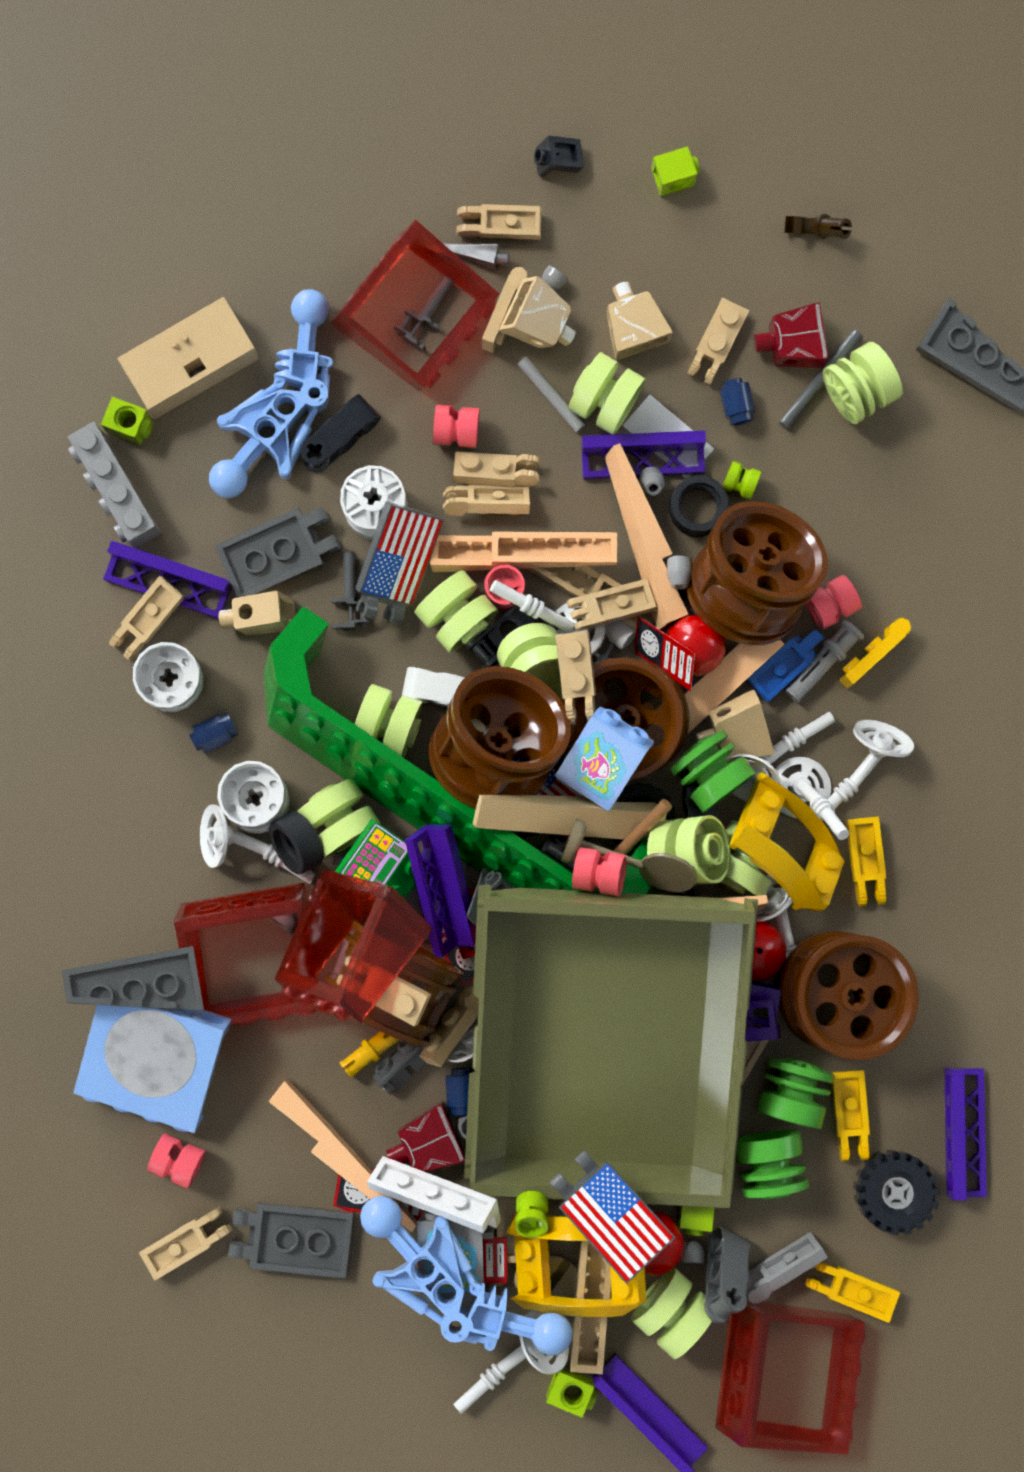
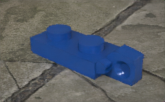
(784, 665)

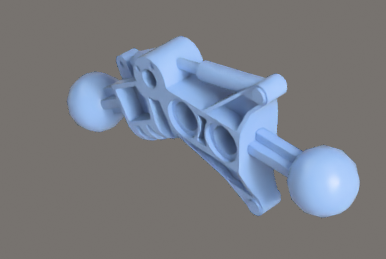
(297, 369)
(487, 1313)

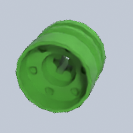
(712, 771)
(795, 1092)
(771, 1170)

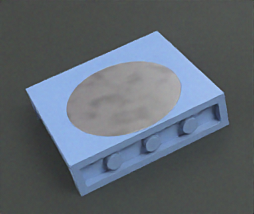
(152, 1062)

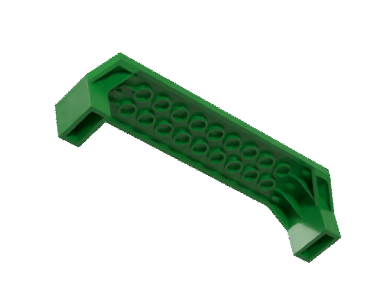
(391, 777)

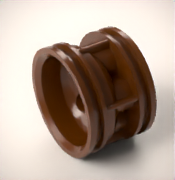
(773, 550)
(670, 716)
(482, 762)
(423, 971)
(803, 994)

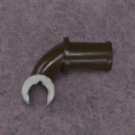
(820, 226)

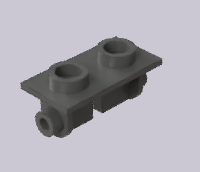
(391, 1071)

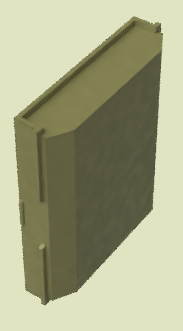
(610, 1038)

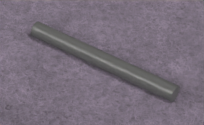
(818, 382)

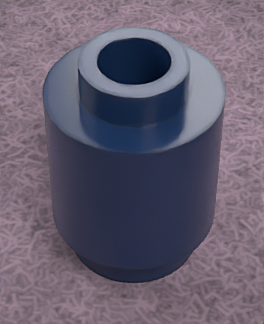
(737, 401)
(213, 733)
(457, 1090)

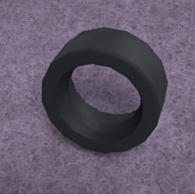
(685, 486)
(296, 842)

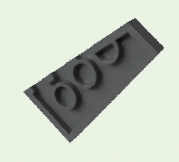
(968, 353)
(143, 981)

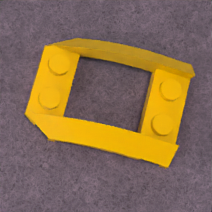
(807, 888)
(535, 1282)

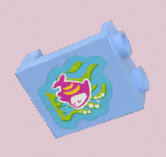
(604, 757)

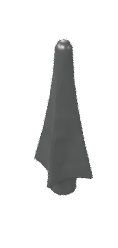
(482, 254)

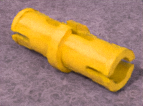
(367, 1053)

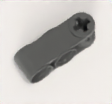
(726, 1275)

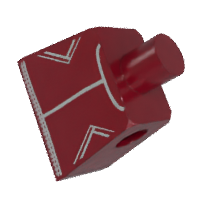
(795, 338)
(428, 1141)

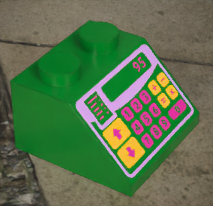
(379, 859)

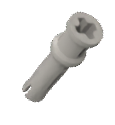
(833, 651)

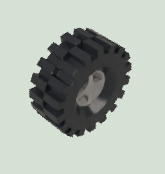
(906, 1205)

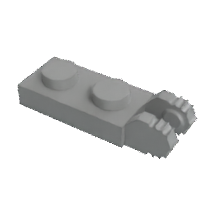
(783, 1267)

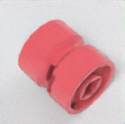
(456, 426)
(509, 576)
(836, 600)
(599, 871)
(176, 1160)

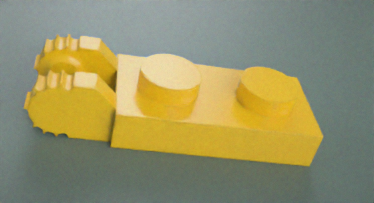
(876, 651)
(867, 857)
(851, 1111)
(857, 1291)

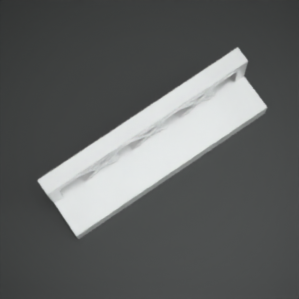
(434, 1195)

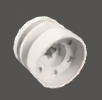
(362, 485)
(153, 667)
(236, 791)

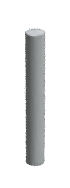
(551, 394)

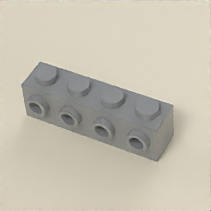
(114, 485)

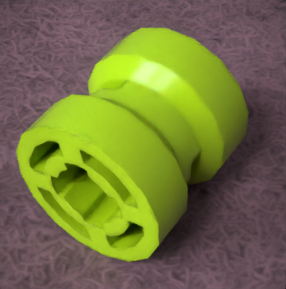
(748, 481)
(531, 1215)

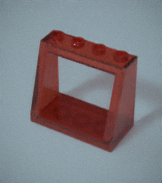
(443, 260)
(237, 909)
(384, 947)
(744, 1374)

